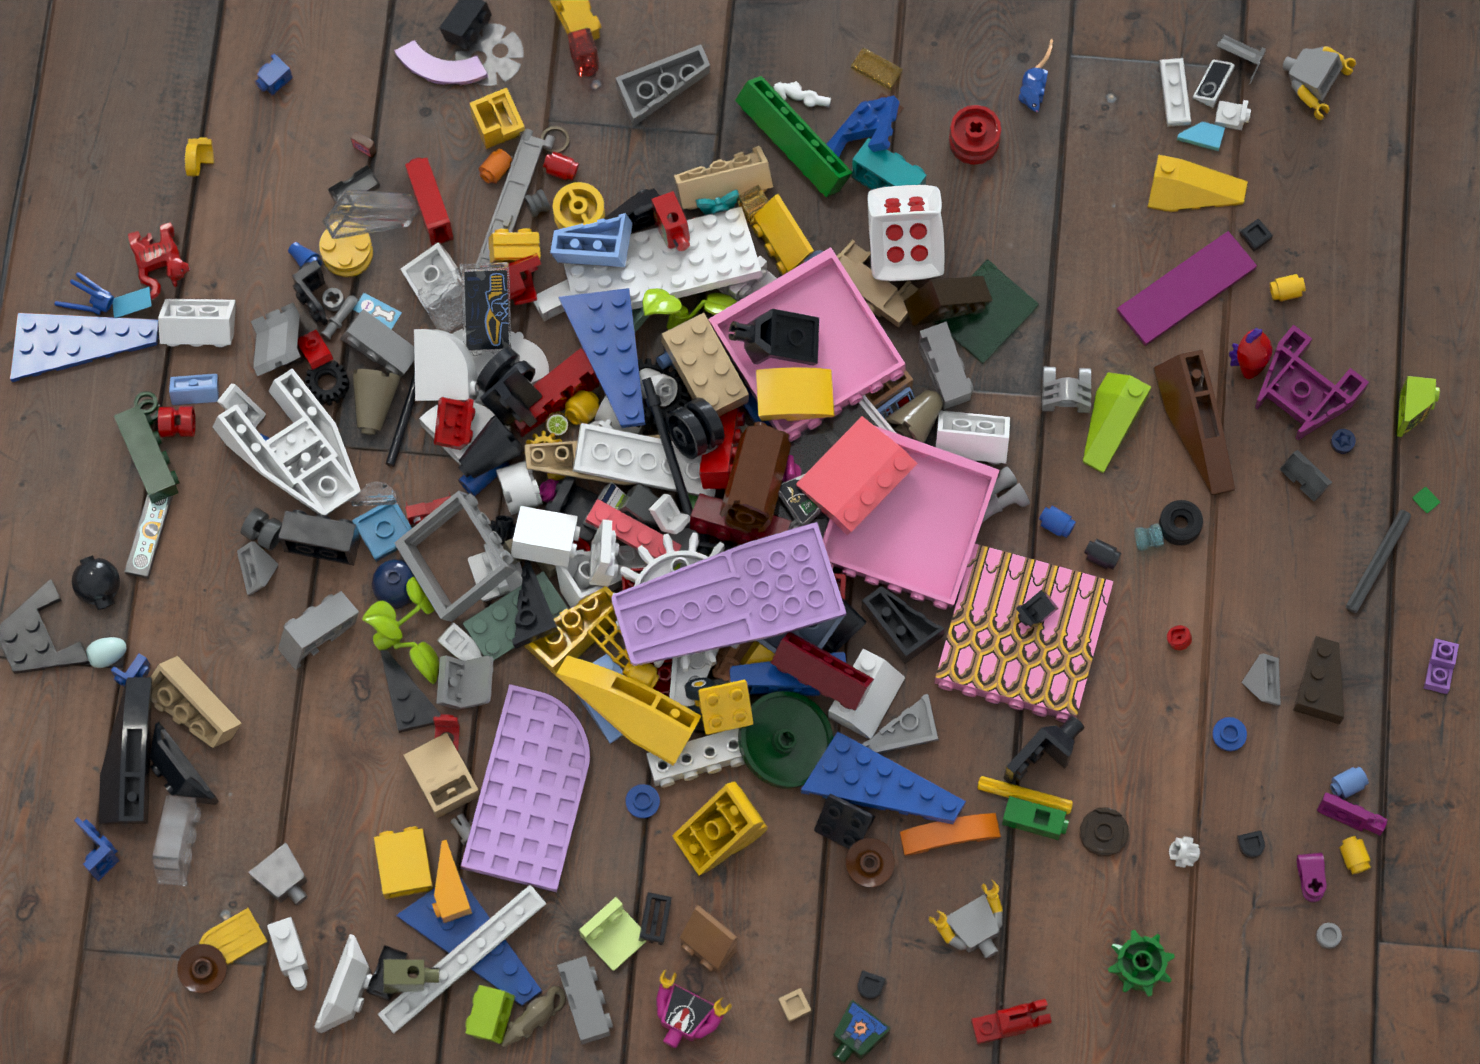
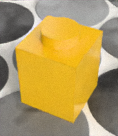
(756, 654)

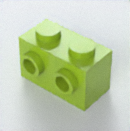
(489, 1014)

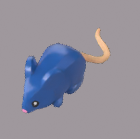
(1034, 84)

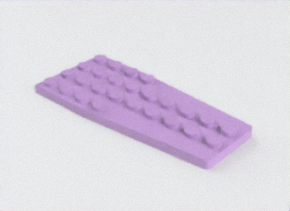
(731, 598)

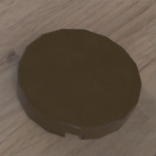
(1104, 832)

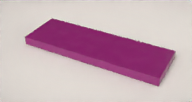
(1186, 288)

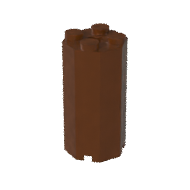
(755, 478)

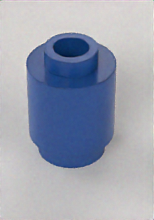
(1057, 521)

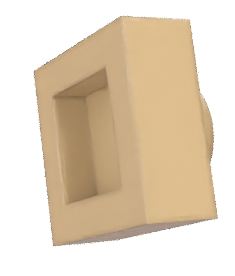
(794, 1005)

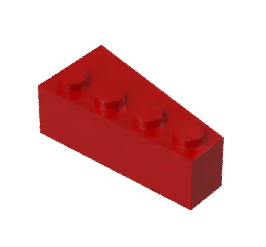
(558, 387)

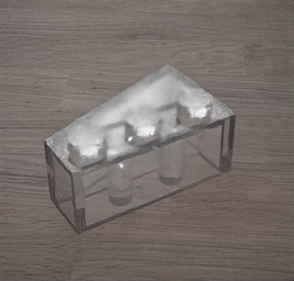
(175, 840)

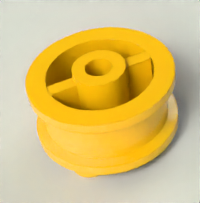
(577, 205)
(346, 255)

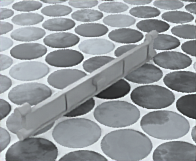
(515, 186)

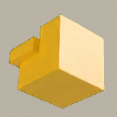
(496, 118)

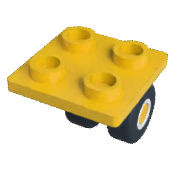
(720, 706)

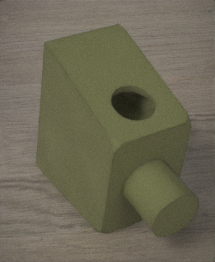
(397, 979)

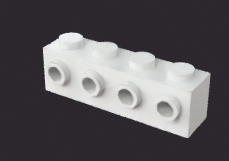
(698, 756)

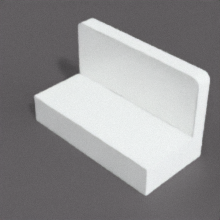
(548, 300)

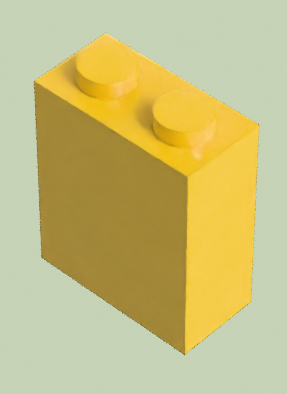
(403, 862)

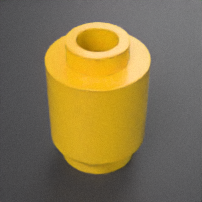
(1287, 288)
(1355, 855)

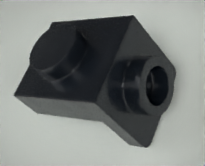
(1036, 609)

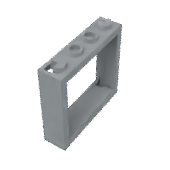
(422, 572)

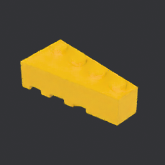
(576, 16)
(572, 627)

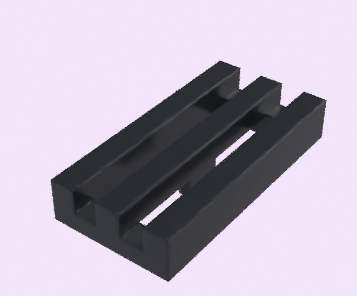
(651, 937)

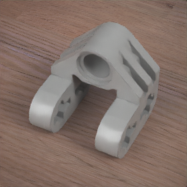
(1066, 391)

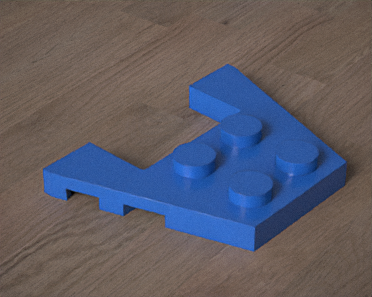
(868, 120)

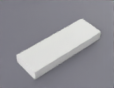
(1175, 92)

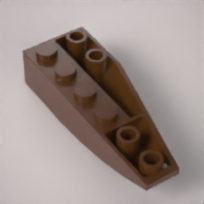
(1195, 417)

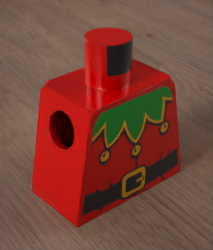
(672, 229)

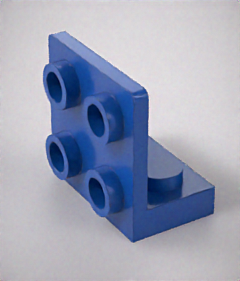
(98, 861)

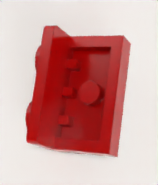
(454, 423)

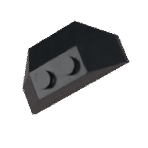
(176, 769)

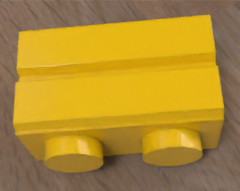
(513, 246)

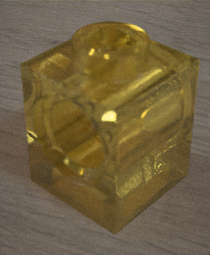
(752, 202)

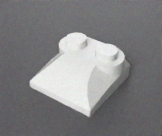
(428, 267)

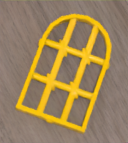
(609, 638)

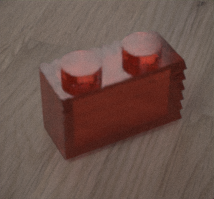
(583, 52)

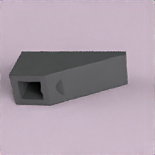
(637, 505)

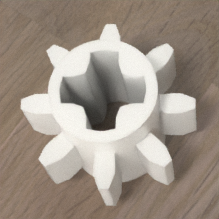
(1184, 852)

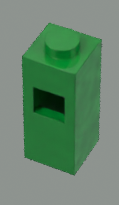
(1035, 818)

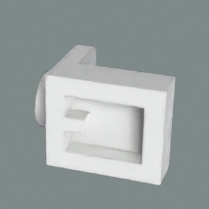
(1232, 115)

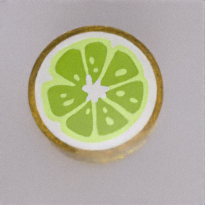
(557, 423)

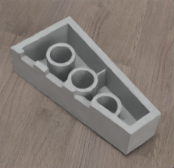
(658, 83)

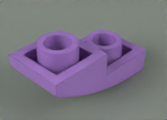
(1441, 666)

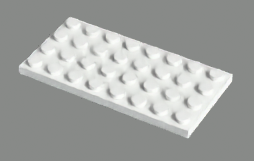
(717, 257)

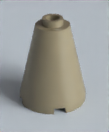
(373, 398)
(917, 416)

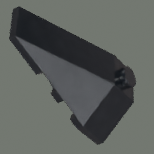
(638, 209)

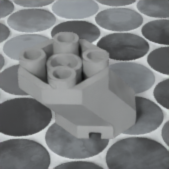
(276, 339)

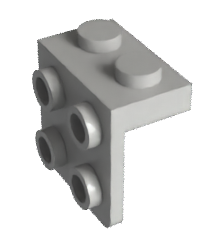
(464, 682)

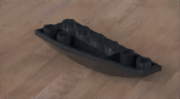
(127, 760)

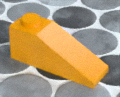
(449, 892)

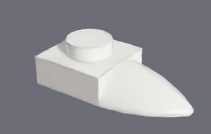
(459, 643)

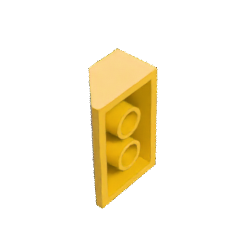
(781, 235)

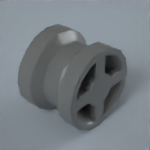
(537, 203)

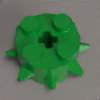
(1155, 963)

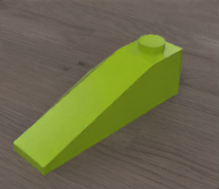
(1114, 411)

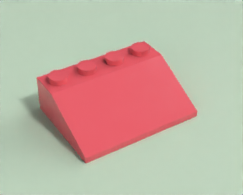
(856, 474)

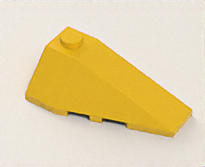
(1187, 185)

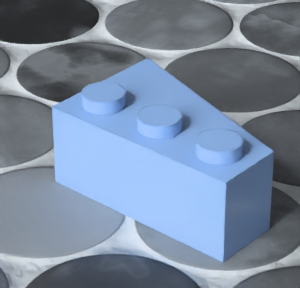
(595, 243)

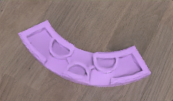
(439, 70)

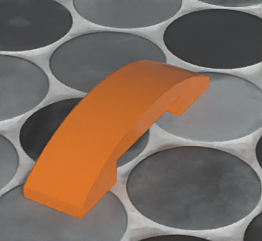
(940, 834)

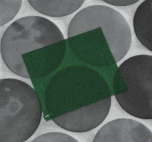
(987, 331)

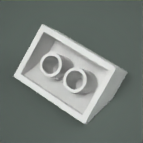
(197, 322)
(974, 436)
(878, 699)

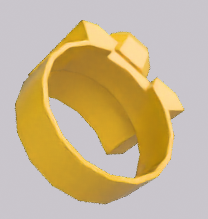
(198, 152)

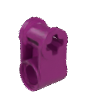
(1312, 872)

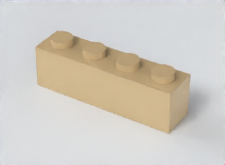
(723, 177)
(192, 703)

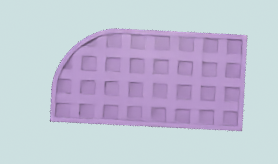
(529, 792)

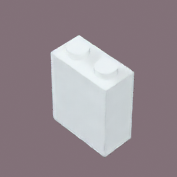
(545, 536)

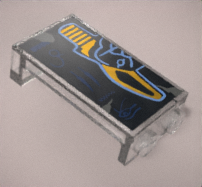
(486, 307)

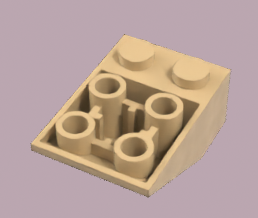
(442, 775)

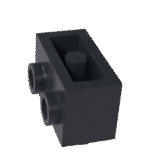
(465, 22)

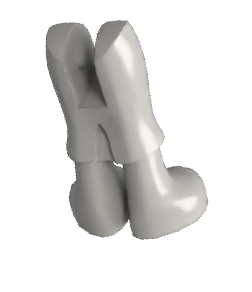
(1014, 495)

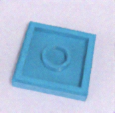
(381, 529)

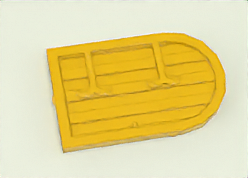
(235, 936)

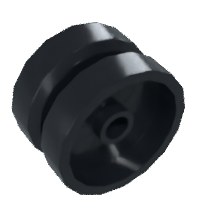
(500, 366)
(695, 428)

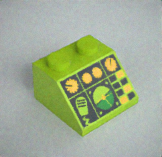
(1415, 402)

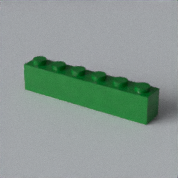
(793, 136)

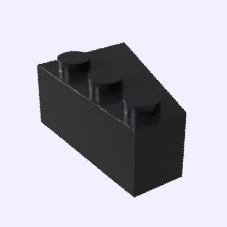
(901, 625)

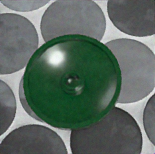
(784, 739)

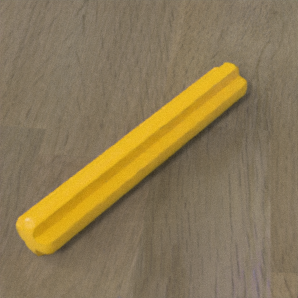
(1006, 789)

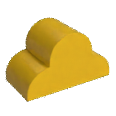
(720, 829)

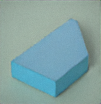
(1203, 135)

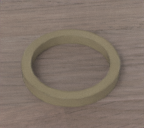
(559, 129)

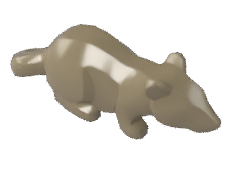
(535, 1015)

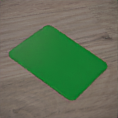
(1426, 500)

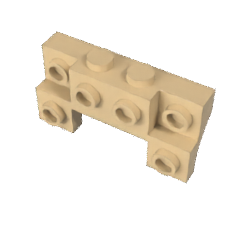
(878, 294)

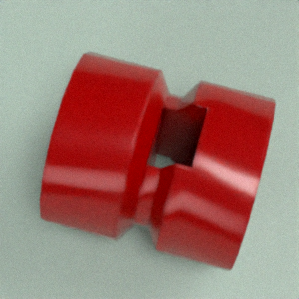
(168, 421)

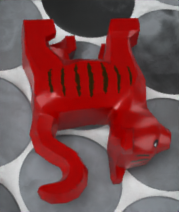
(157, 255)

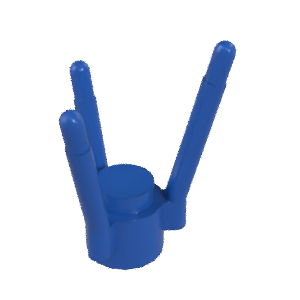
(99, 298)

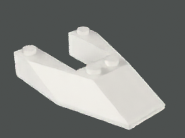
(301, 459)

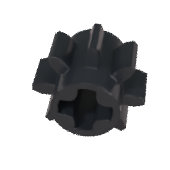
(503, 527)

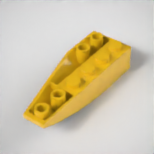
(632, 708)

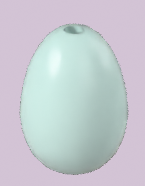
(105, 651)

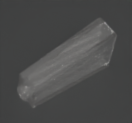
(370, 212)

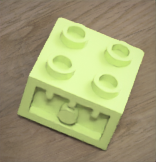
(612, 934)

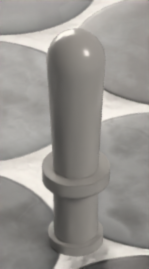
(345, 309)

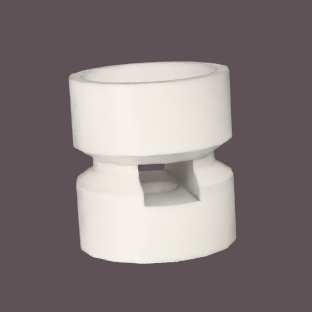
(663, 384)

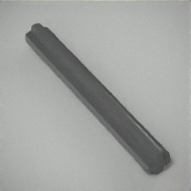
(1378, 561)

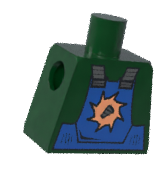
(858, 1033)

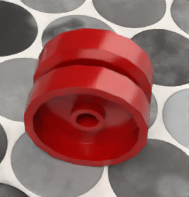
(975, 134)

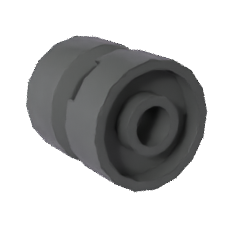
(260, 527)

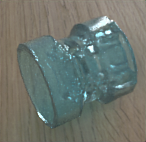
(1149, 537)

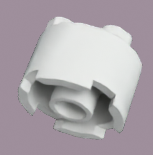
(519, 487)

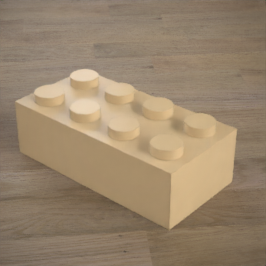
(705, 365)

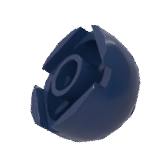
(390, 583)

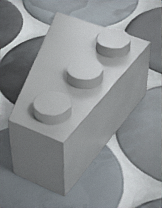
(379, 343)
(944, 365)
(585, 1000)

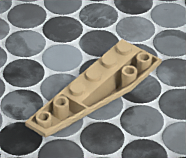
(559, 459)

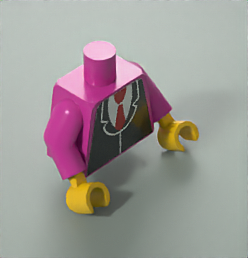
(686, 1013)

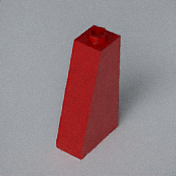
(429, 201)

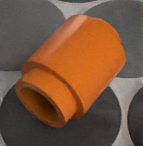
(495, 166)

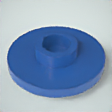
(1229, 734)
(642, 801)

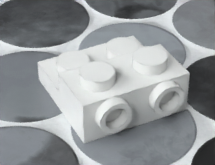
(603, 555)

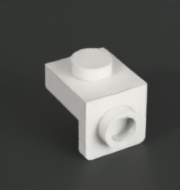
(668, 515)

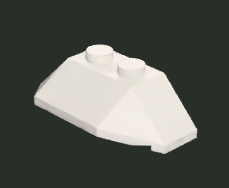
(346, 988)

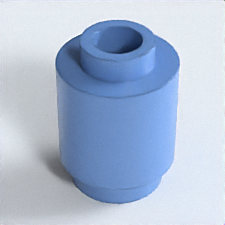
(1349, 782)

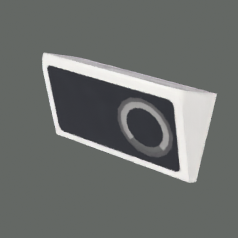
(1213, 82)

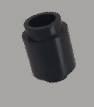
(1102, 554)

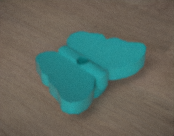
(725, 203)

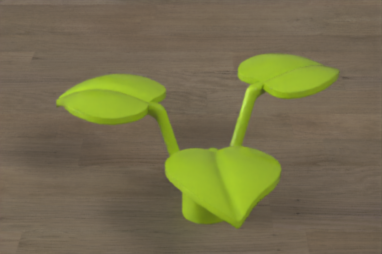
(661, 302)
(383, 619)

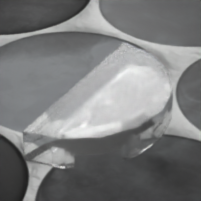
(375, 494)

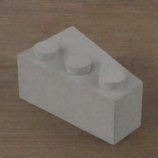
(316, 627)

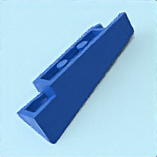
(766, 678)

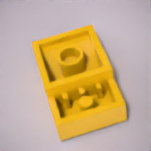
(794, 393)

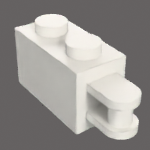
(289, 951)

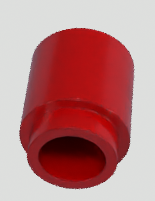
(561, 166)

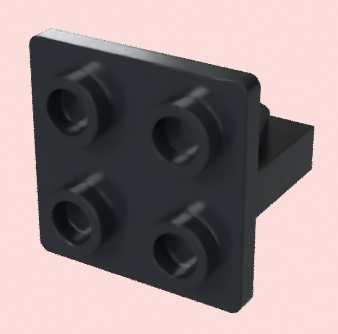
(512, 398)
(843, 821)

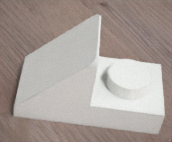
(233, 396)

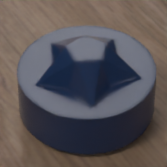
(1343, 441)

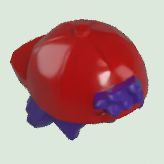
(1252, 353)

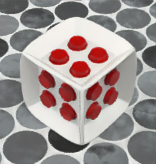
(906, 232)

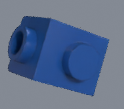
(138, 668)

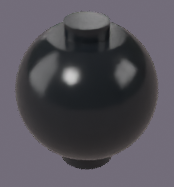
(96, 582)

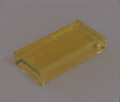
(876, 68)

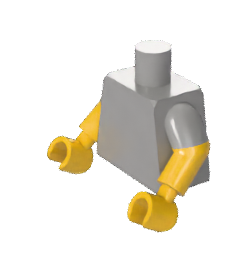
(1315, 73)
(973, 924)

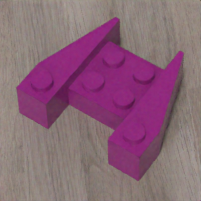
(1303, 390)

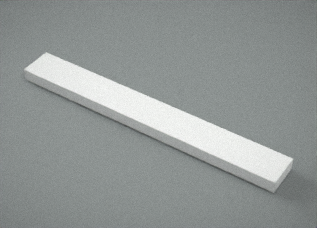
(464, 957)

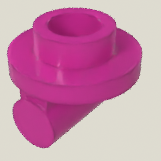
(792, 470)
(547, 490)

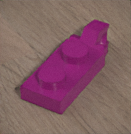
(1351, 815)

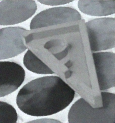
(910, 729)

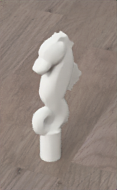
(794, 91)

